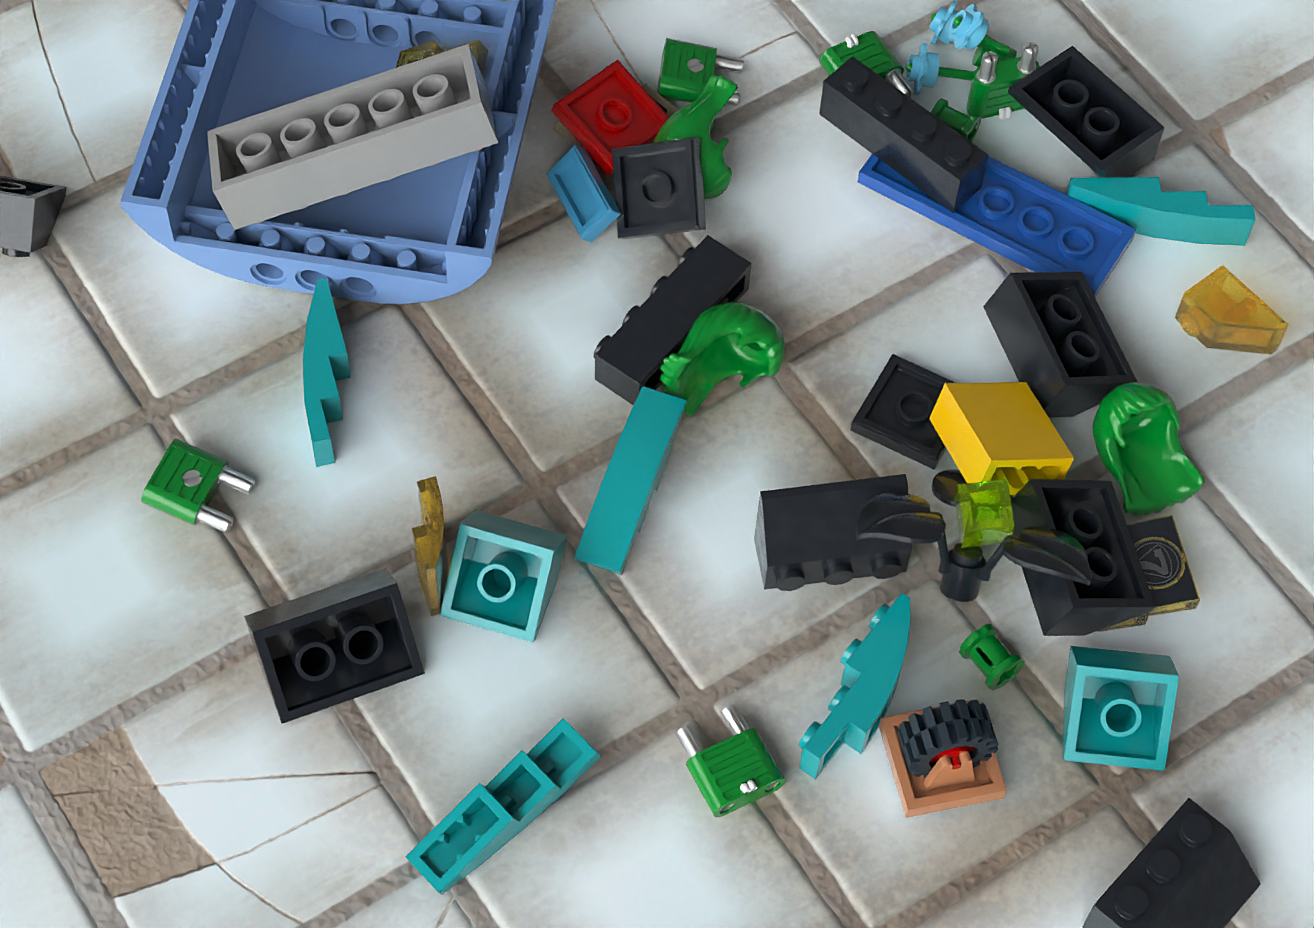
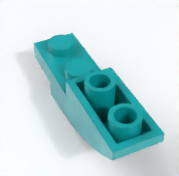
(866, 690)

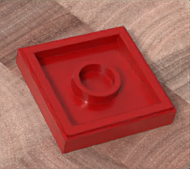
(610, 114)

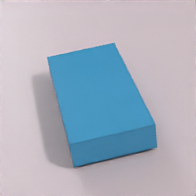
(583, 193)

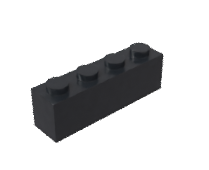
(903, 134)
(659, 326)

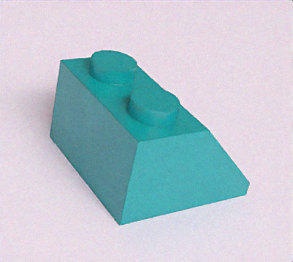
(502, 575)
(1118, 707)

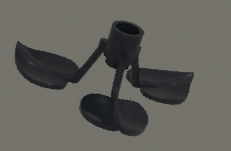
(910, 520)

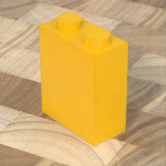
(999, 433)

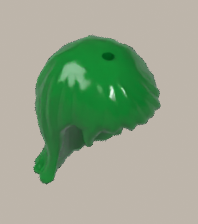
(697, 122)
(723, 344)
(1142, 448)

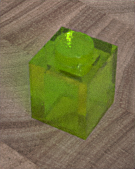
(984, 512)

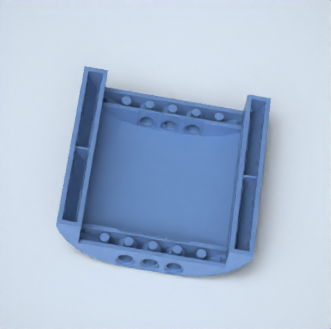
(380, 243)

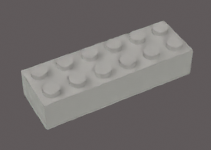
(351, 137)

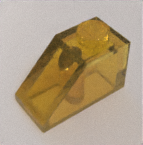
(1229, 316)

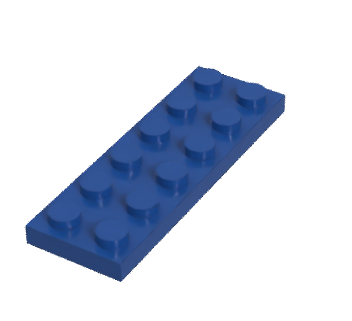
(1019, 221)

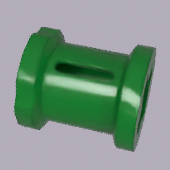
(960, 122)
(991, 656)

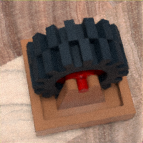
(943, 757)

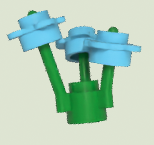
(968, 30)

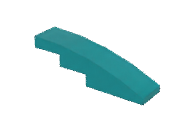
(1165, 214)
(323, 364)
(631, 480)
(503, 807)

